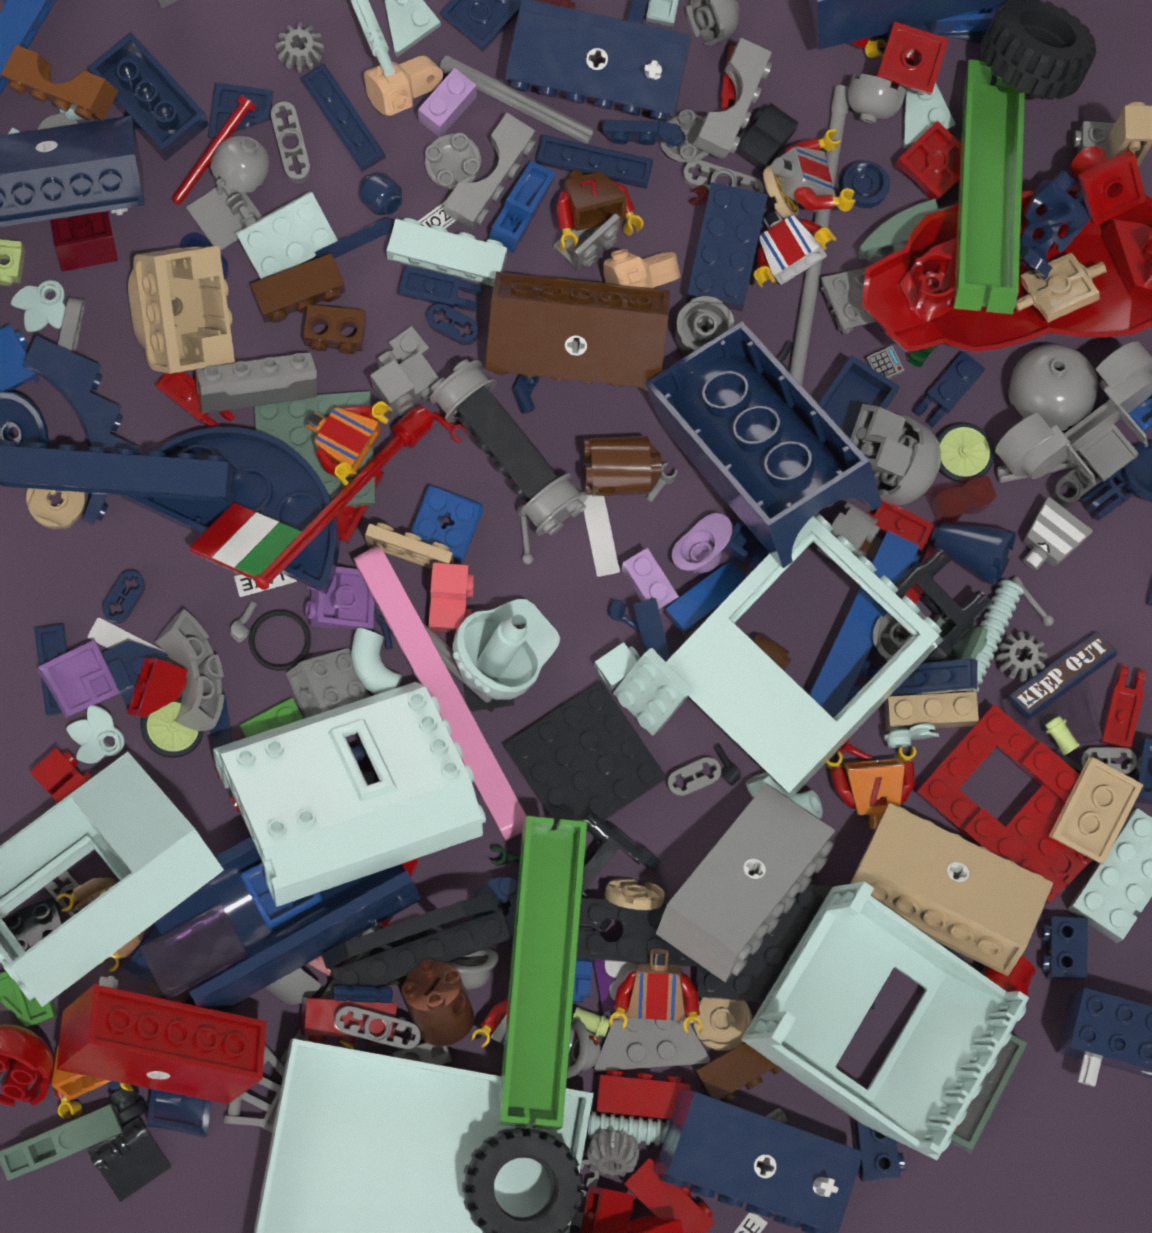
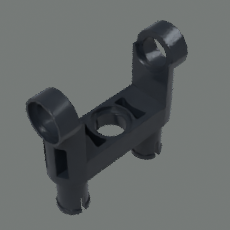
(956, 617)
(609, 841)

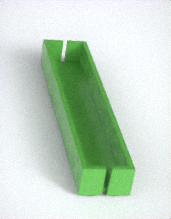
(989, 193)
(542, 974)

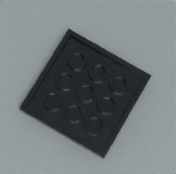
(585, 758)

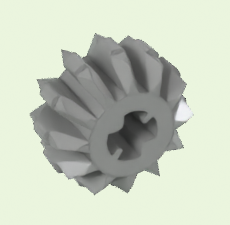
(293, 55)
(1015, 646)
(613, 1153)

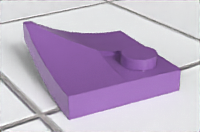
(79, 679)

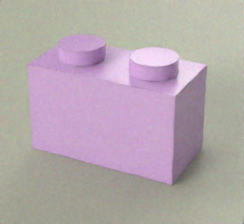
(447, 102)
(649, 580)

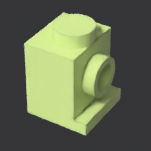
(13, 270)

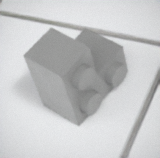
(404, 383)
(877, 438)

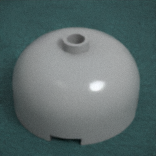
(1055, 384)
(922, 469)

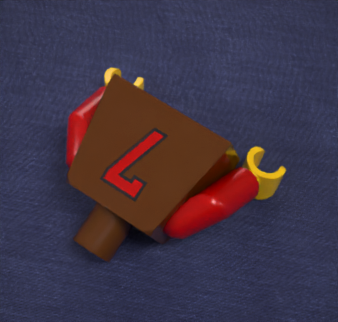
(591, 202)

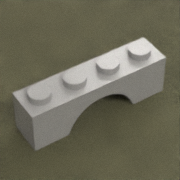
(745, 68)
(471, 200)

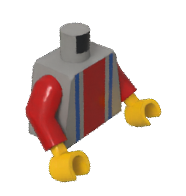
(807, 176)

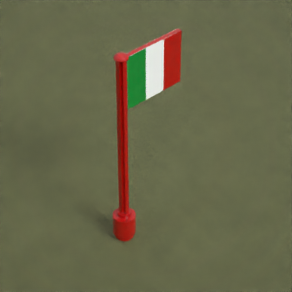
(263, 546)

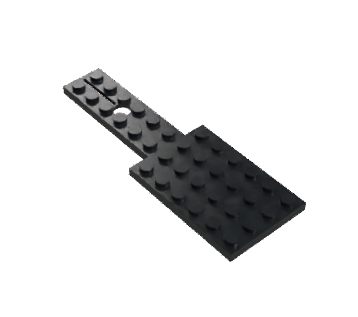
(640, 938)

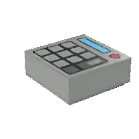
(886, 363)

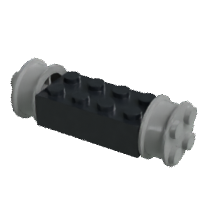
(469, 398)

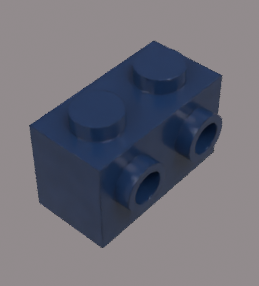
(1065, 948)
(880, 1155)

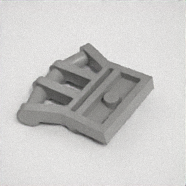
(235, 1106)

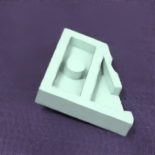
(409, 23)
(922, 113)

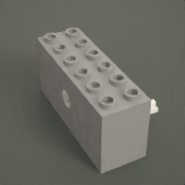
(746, 883)

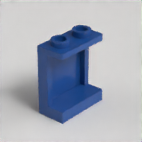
(12, 359)

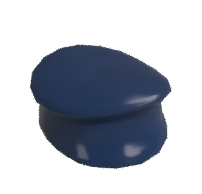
(868, 181)

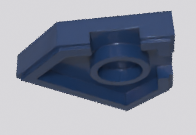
(126, 663)

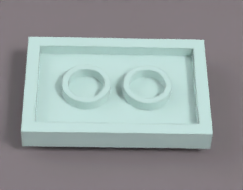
(286, 236)
(652, 692)

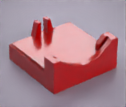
(933, 161)

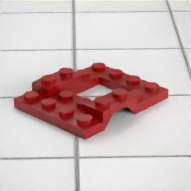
(1027, 834)

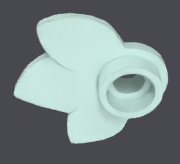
(38, 309)
(91, 735)
(903, 736)

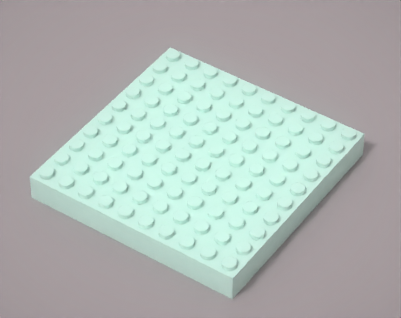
(386, 1145)

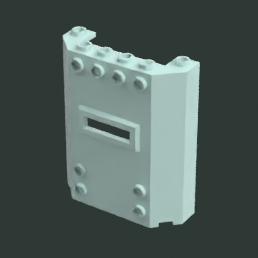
(321, 819)

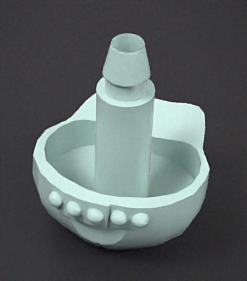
(504, 648)

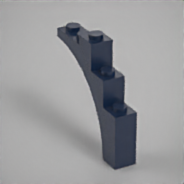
(74, 378)

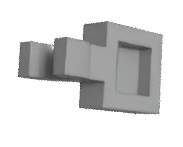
(403, 347)

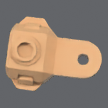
(409, 81)
(647, 272)

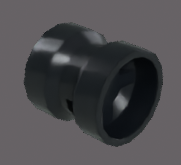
(128, 1104)

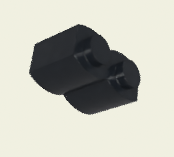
(766, 137)

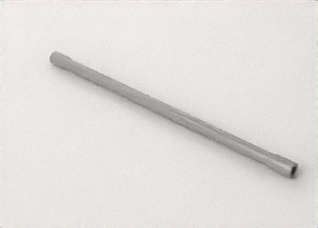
(839, 111)

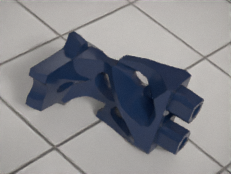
(1059, 210)

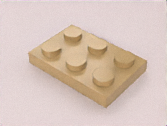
(407, 547)
(1096, 810)

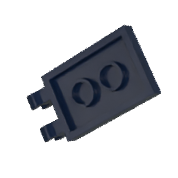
(480, 19)

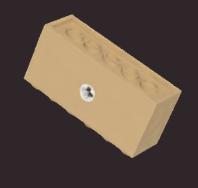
(953, 889)

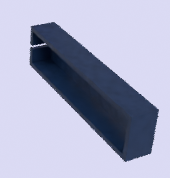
(842, 402)
(116, 474)

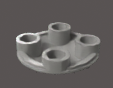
(690, 125)
(452, 160)

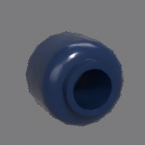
(381, 194)

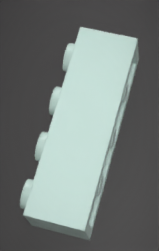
(446, 252)

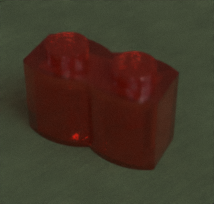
(970, 499)

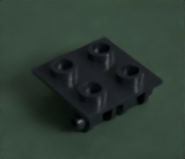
(33, 922)
(129, 1159)

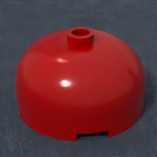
(23, 1057)

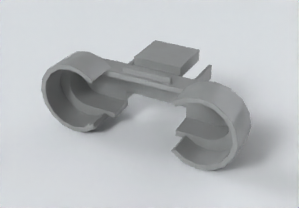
(1038, 449)

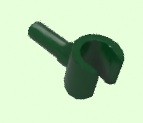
(919, 356)
(507, 857)

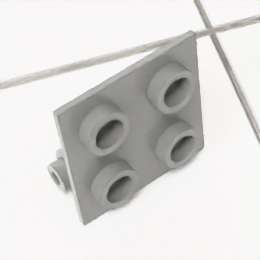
(223, 213)
(845, 295)

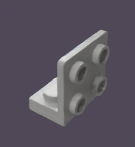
(590, 243)
(326, 683)

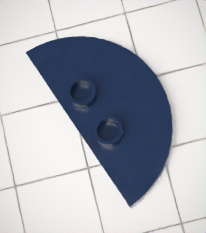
(268, 481)

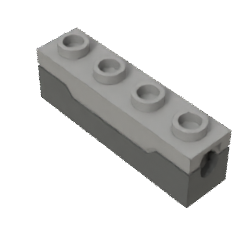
(256, 382)

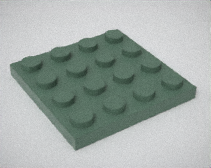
(288, 424)

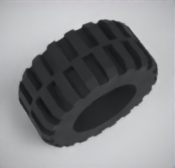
(1038, 48)
(515, 1144)

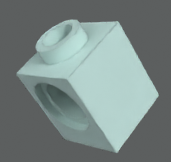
(616, 665)

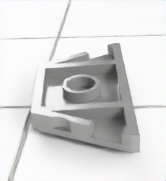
(650, 1045)

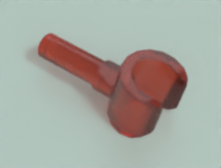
(702, 192)

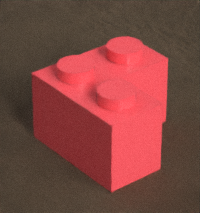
(449, 593)

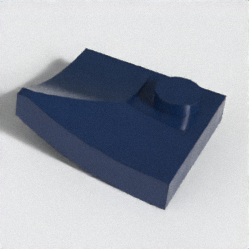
(178, 1113)

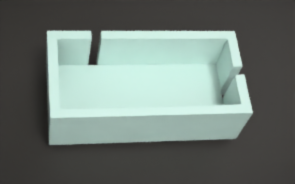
(1122, 884)

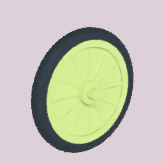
(965, 452)
(168, 736)

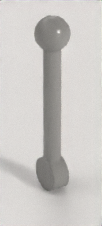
(527, 558)
(1048, 620)

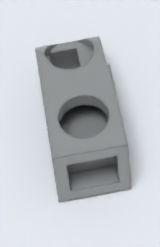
(426, 1053)

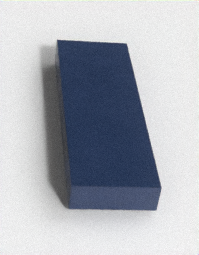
(50, 644)

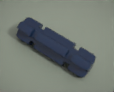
(362, 993)

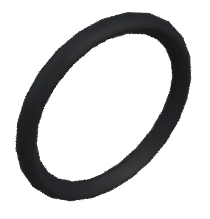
(299, 620)

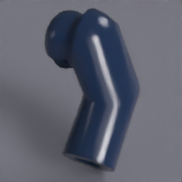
(522, 392)

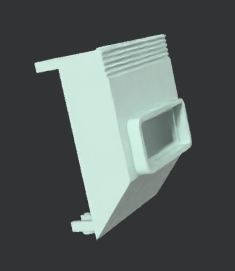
(939, 1052)

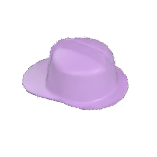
(703, 545)

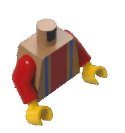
(657, 993)

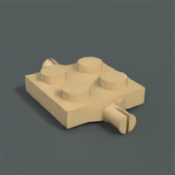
(1064, 290)

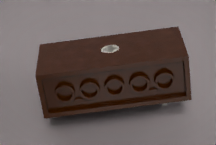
(576, 330)

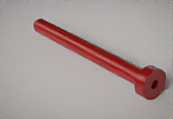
(205, 160)

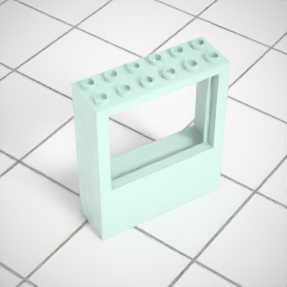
(760, 701)
(139, 839)

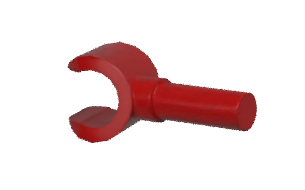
(450, 427)
(848, 748)

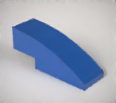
(522, 206)
(704, 597)

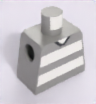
(1053, 535)

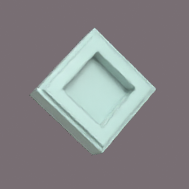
(662, 12)

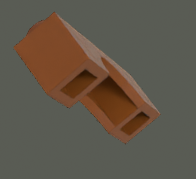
(85, 93)

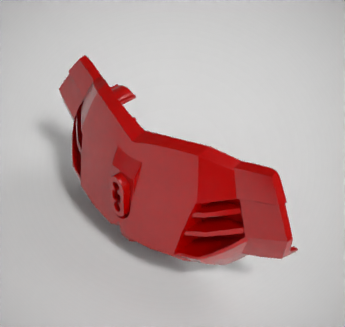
(916, 287)

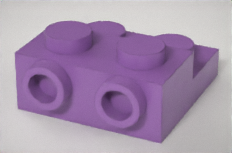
(345, 605)

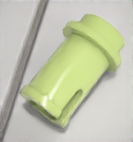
(1061, 735)
(593, 1022)

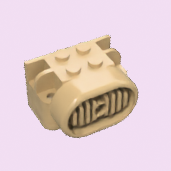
(181, 308)

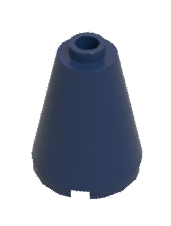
(976, 548)

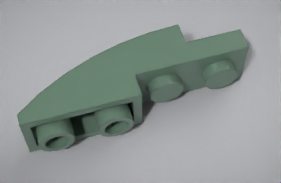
(896, 231)
(60, 1142)

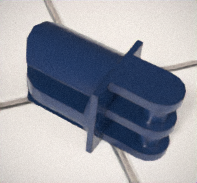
(1112, 492)

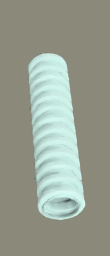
(996, 621)
(641, 1129)

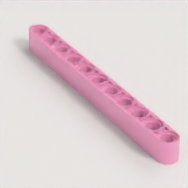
(433, 674)

